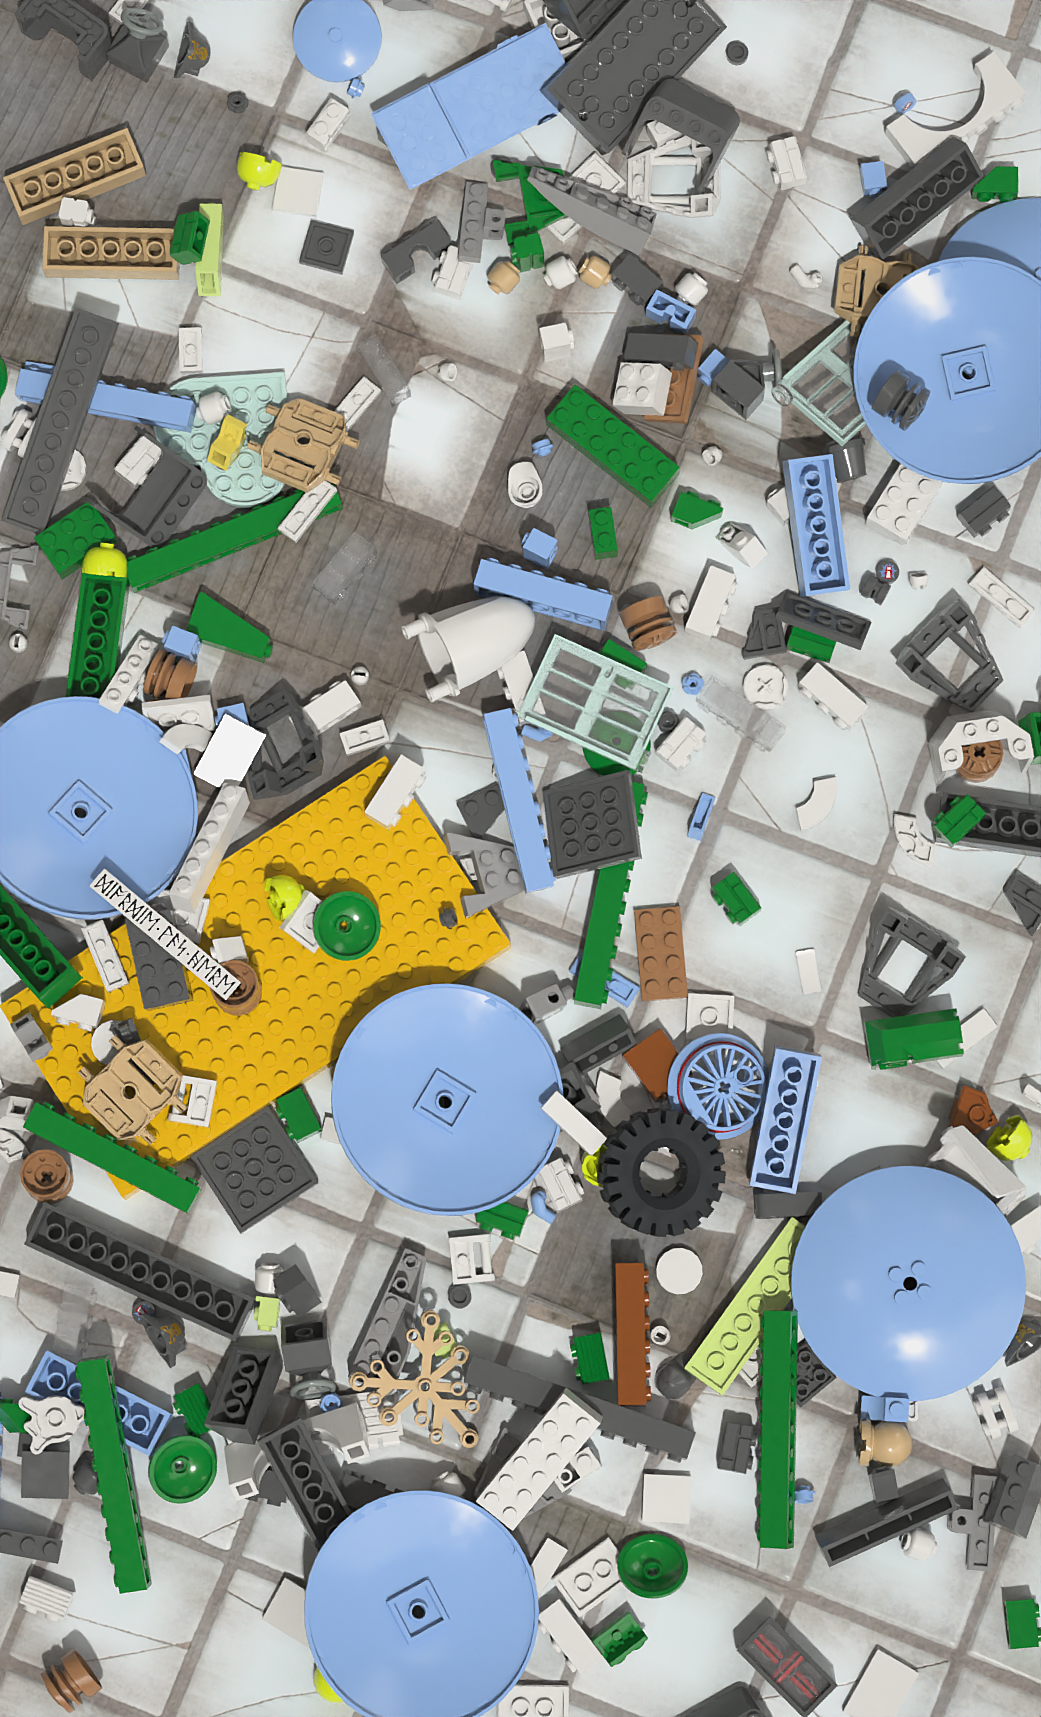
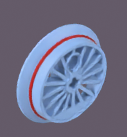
(684, 1098)

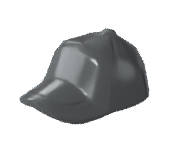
(673, 1379)

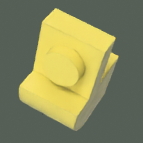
(228, 443)

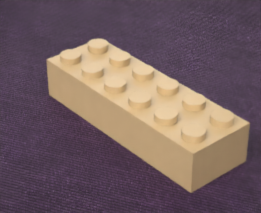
(75, 175)
(109, 253)

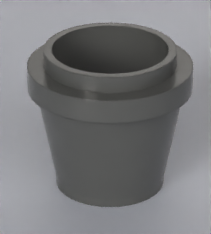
(847, 459)

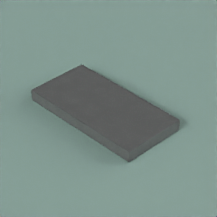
(823, 620)

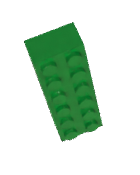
(613, 446)
(97, 634)
(33, 954)

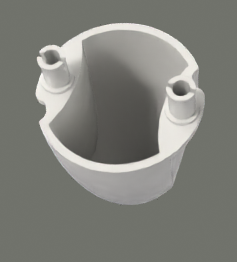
(471, 640)

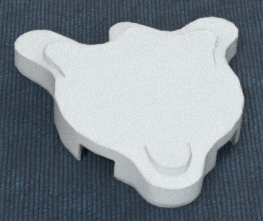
(52, 1420)

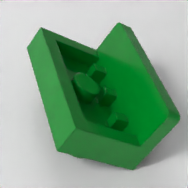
(619, 1638)

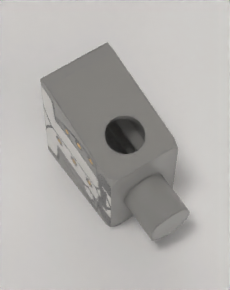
(539, 1008)

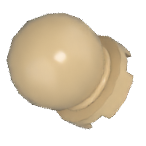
(885, 1443)

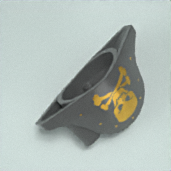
(193, 52)
(166, 1336)
(1024, 1343)

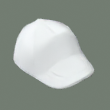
(524, 485)

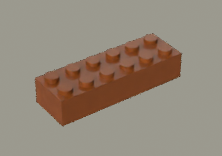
(631, 1329)

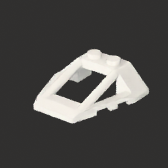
(641, 180)

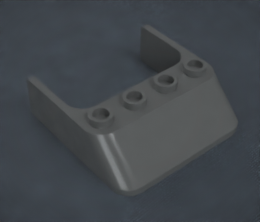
(692, 116)
(161, 498)

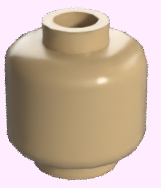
(595, 272)
(503, 277)

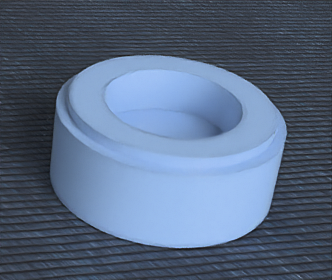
(905, 103)

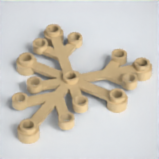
(442, 1407)

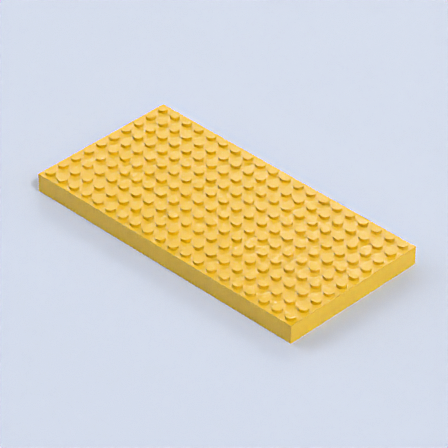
(307, 997)

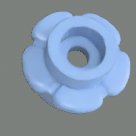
(355, 88)
(542, 447)
(692, 690)
(327, 1398)
(803, 1495)

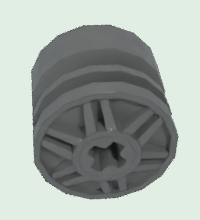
(902, 401)

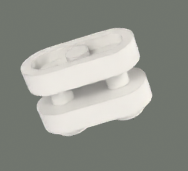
(12, 437)
(991, 1426)

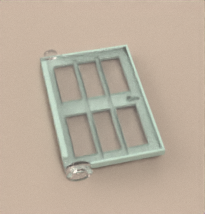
(825, 386)
(595, 703)

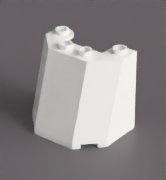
(975, 728)
(972, 1162)

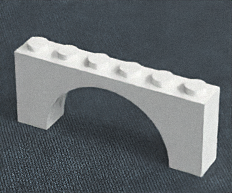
(1000, 95)
(339, 1428)

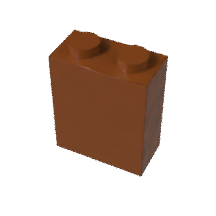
(652, 1063)

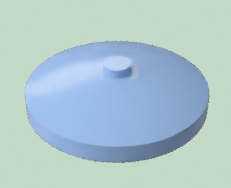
(337, 39)

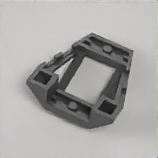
(945, 625)
(285, 780)
(906, 928)

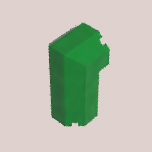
(913, 1038)

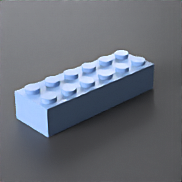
(816, 525)
(545, 594)
(785, 1119)
(141, 1420)

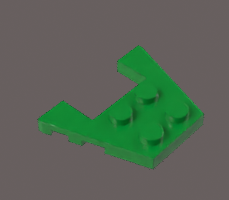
(539, 211)

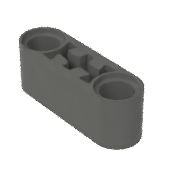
(787, 1205)

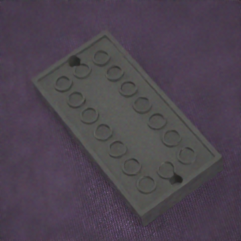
(627, 62)

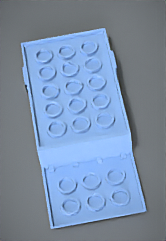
(471, 107)

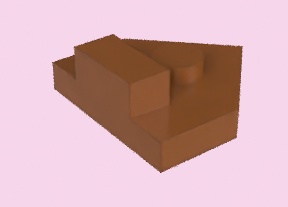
(971, 1111)

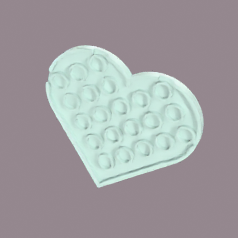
(249, 397)

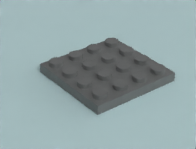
(592, 824)
(254, 1169)

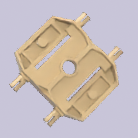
(876, 275)
(326, 436)
(130, 1115)

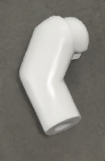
(805, 280)

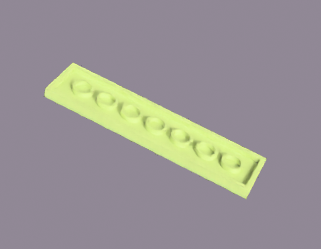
(739, 1327)

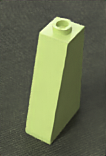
(210, 268)

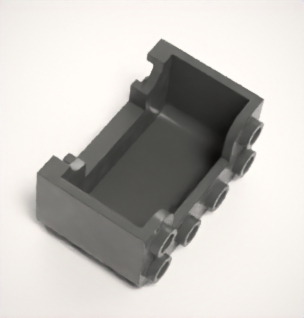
(73, 22)

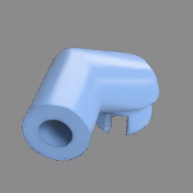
(535, 734)
(539, 1207)

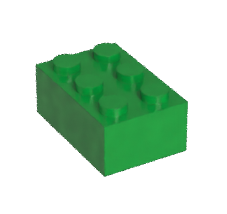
(72, 537)

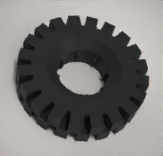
(697, 1181)

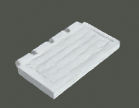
(374, 1428)

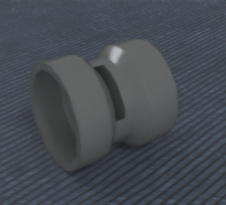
(875, 590)

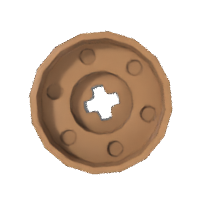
(650, 627)
(164, 675)
(980, 768)
(246, 1001)
(45, 1163)
(71, 1681)

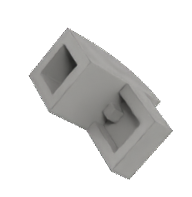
(31, 1037)

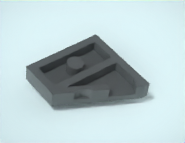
(765, 636)
(482, 811)
(1026, 902)

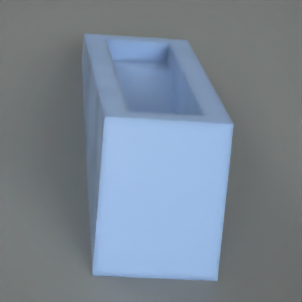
(701, 816)

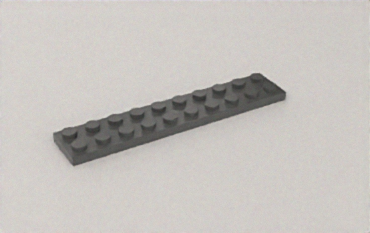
(60, 421)

